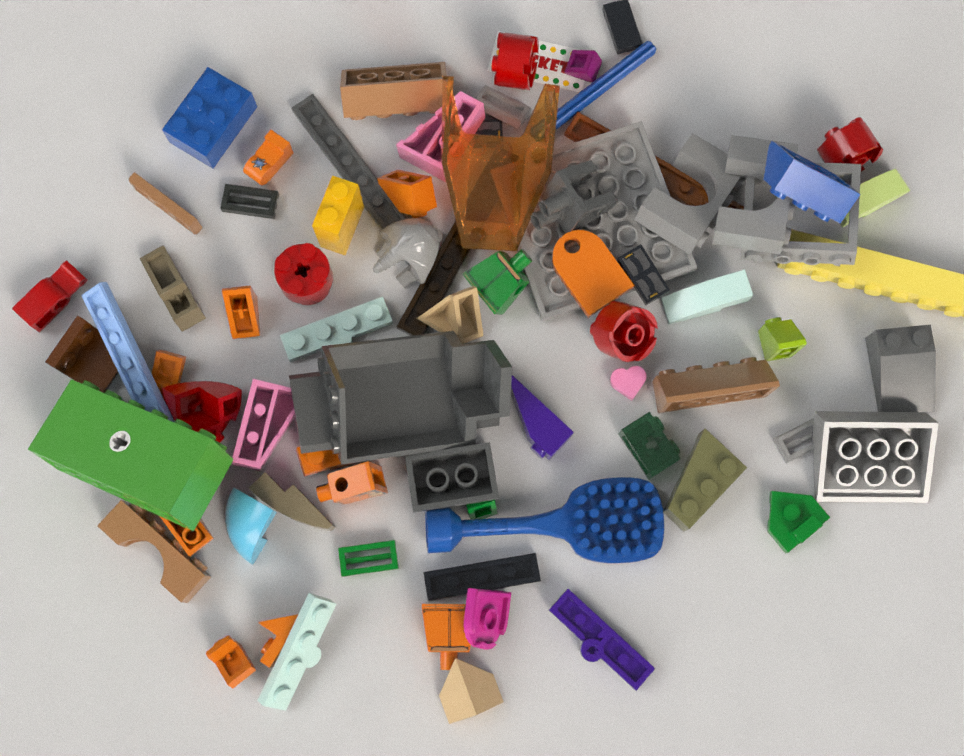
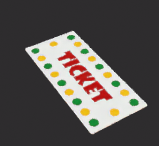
(551, 65)

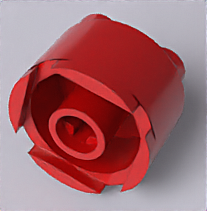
(515, 61)
(850, 144)
(302, 259)
(624, 331)

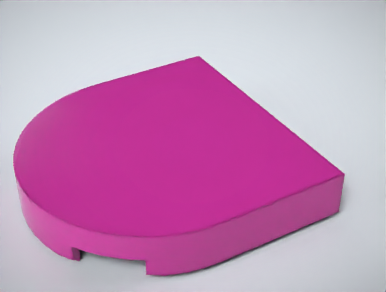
(486, 616)

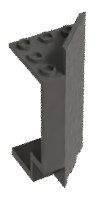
(400, 396)

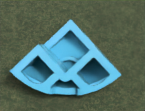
(246, 524)

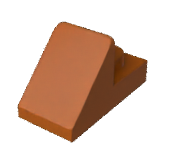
(281, 628)

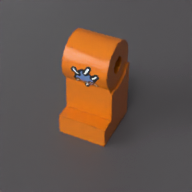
(268, 158)

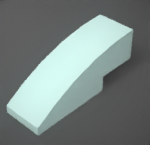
(707, 297)

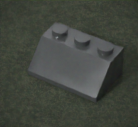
(451, 477)

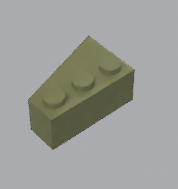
(703, 480)

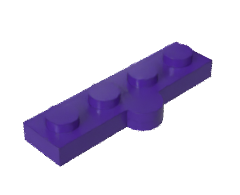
(600, 640)

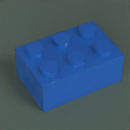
(210, 117)

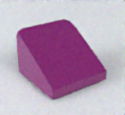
(584, 65)

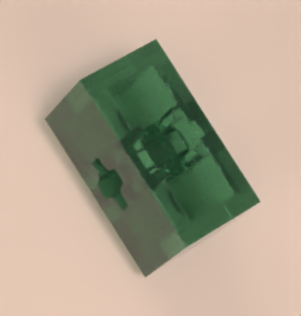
(651, 460)

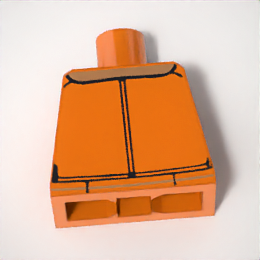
(445, 631)

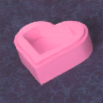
(628, 381)

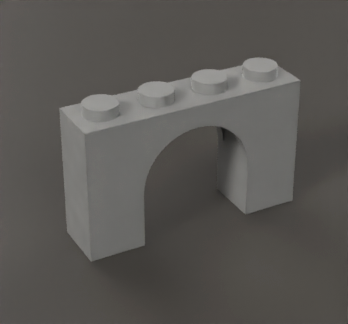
(685, 224)
(760, 229)

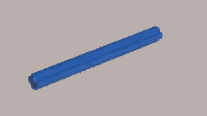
(604, 82)

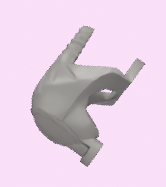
(409, 241)

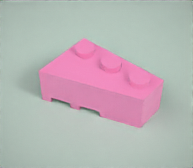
(424, 145)
(264, 423)

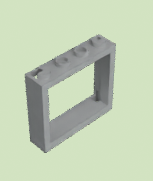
(814, 252)

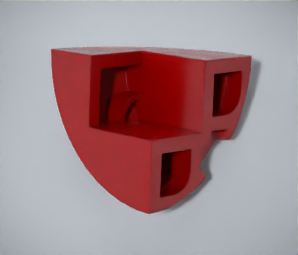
(204, 405)

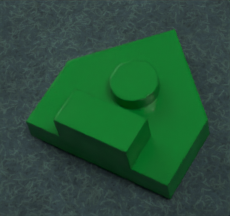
(793, 518)

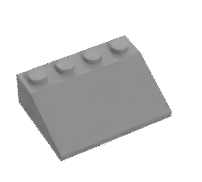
(873, 456)

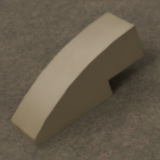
(172, 288)
(290, 503)

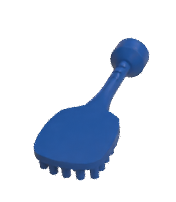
(601, 522)

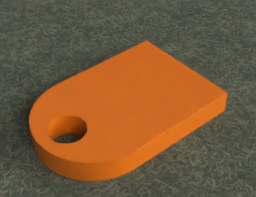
(591, 272)

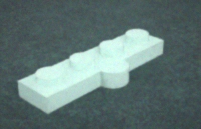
(336, 329)
(298, 652)

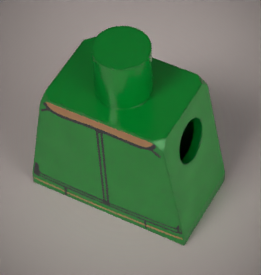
(499, 279)

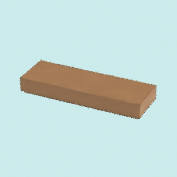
(165, 203)

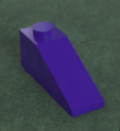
(540, 424)

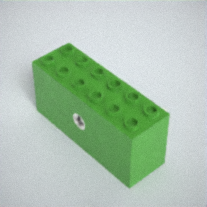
(133, 453)

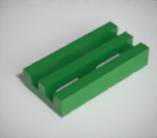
(364, 547)

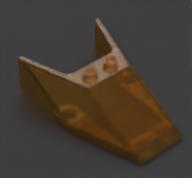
(496, 178)

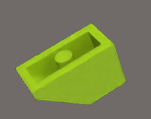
(780, 339)

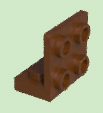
(84, 356)

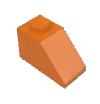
(409, 192)

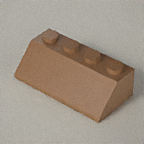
(392, 90)
(713, 385)

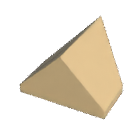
(457, 313)
(468, 691)

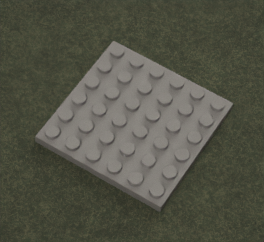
(629, 171)

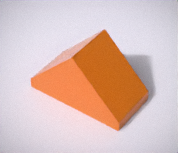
(242, 311)

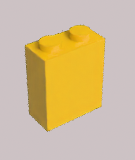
(338, 215)

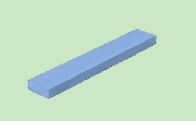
(124, 348)

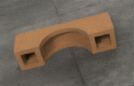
(181, 574)

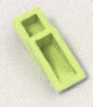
(878, 193)

